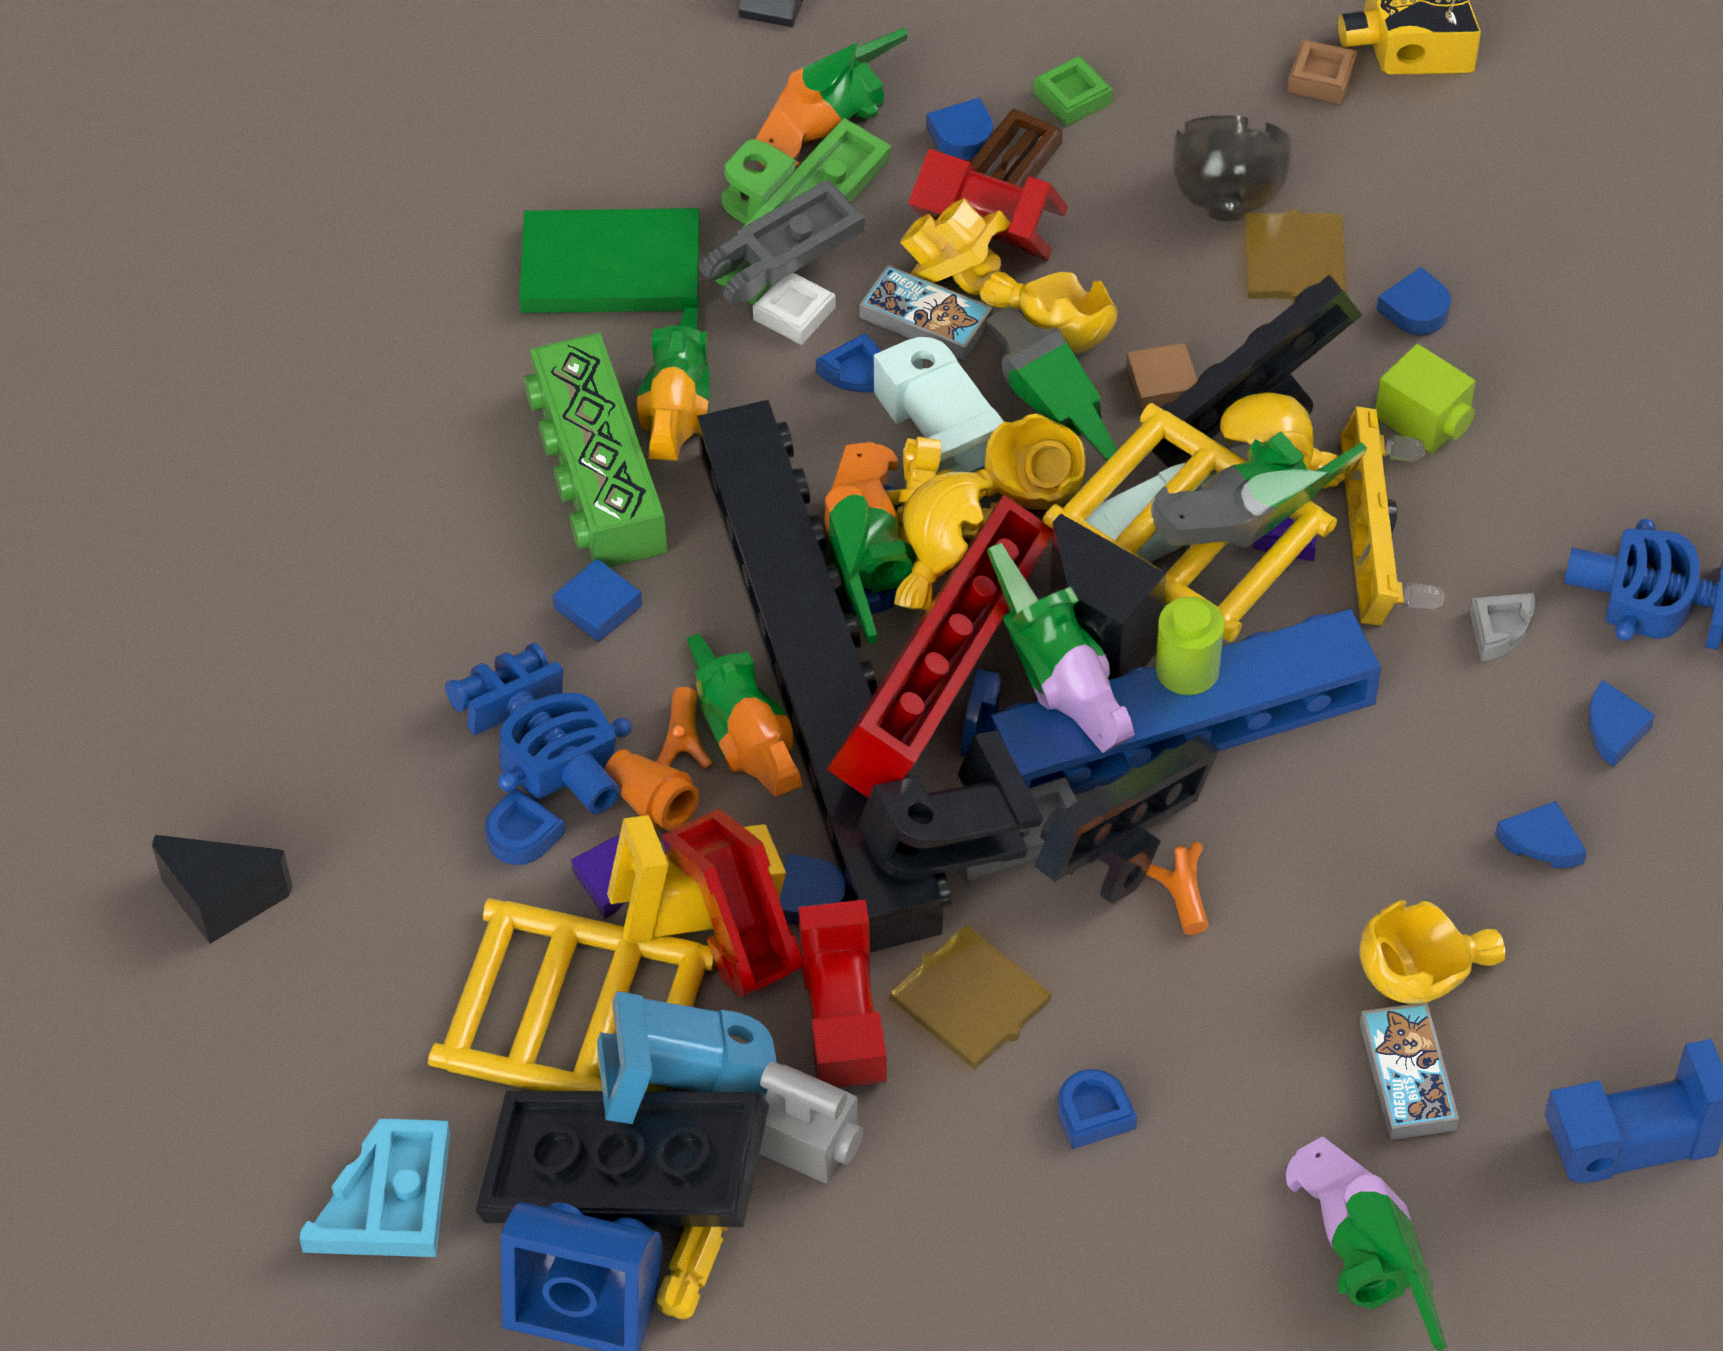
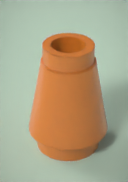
(654, 789)

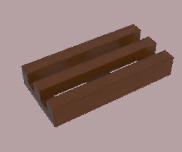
(1036, 159)

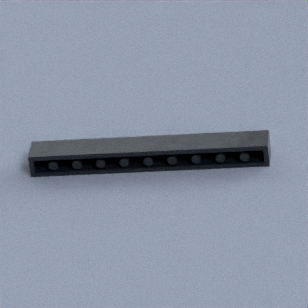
(809, 648)

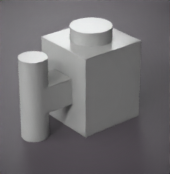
(808, 1122)

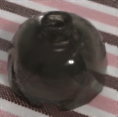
(1230, 166)

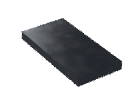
(676, 1165)

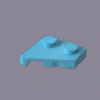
(388, 1196)

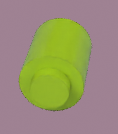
(1189, 645)

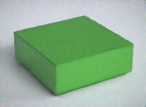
(1072, 90)

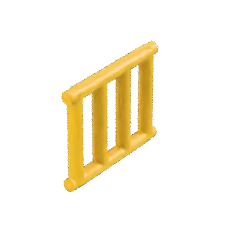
(1206, 457)
(565, 933)

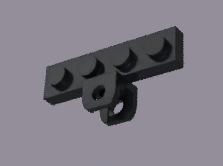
(1264, 362)
(1115, 818)

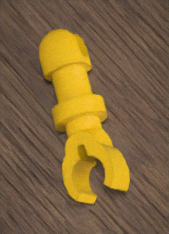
(919, 464)

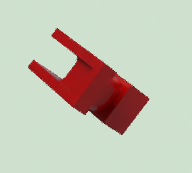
(950, 179)
(733, 875)
(837, 975)

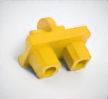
(956, 246)

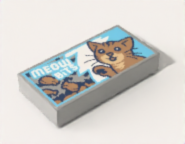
(925, 310)
(1409, 1071)

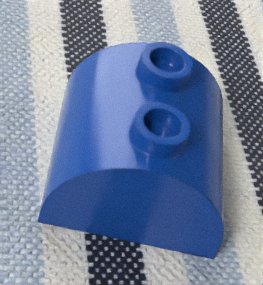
(578, 1276)

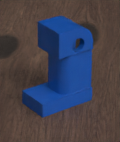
(1640, 1125)

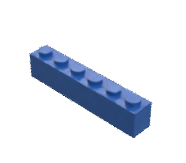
(1261, 690)

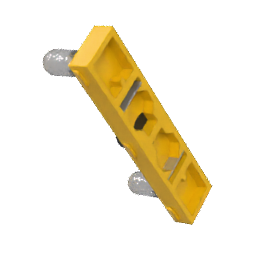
(1374, 519)

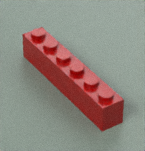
(938, 653)

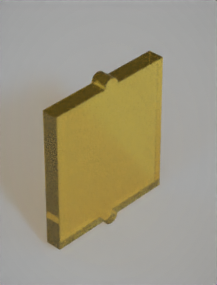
(1292, 252)
(970, 997)

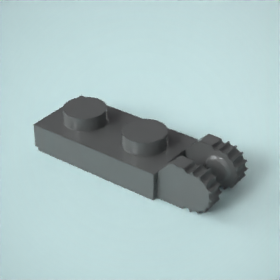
(784, 241)

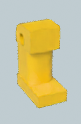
(659, 892)

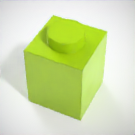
(1426, 398)

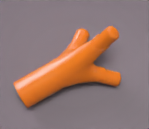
(682, 730)
(1184, 887)

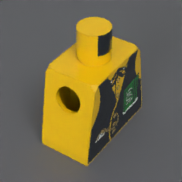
(1415, 35)

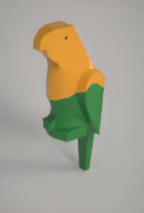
(675, 386)

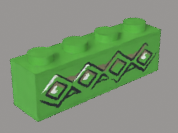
(597, 451)

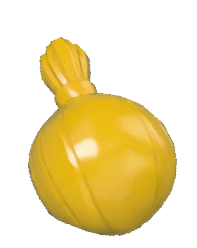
(1059, 303)
(1268, 414)
(1034, 462)
(934, 530)
(1420, 954)

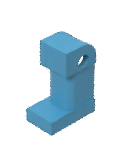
(677, 1050)

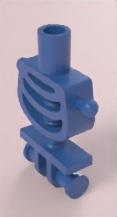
(1628, 578)
(546, 734)

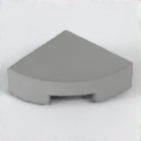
(1501, 623)

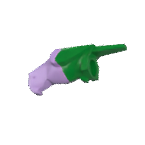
(1061, 657)
(1367, 1231)

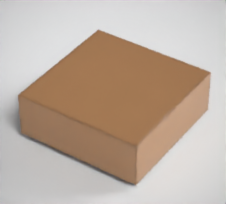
(1322, 71)
(1160, 374)

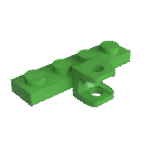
(845, 157)

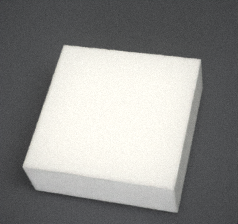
(794, 307)

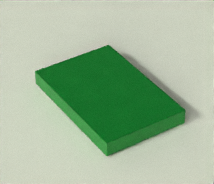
(609, 260)

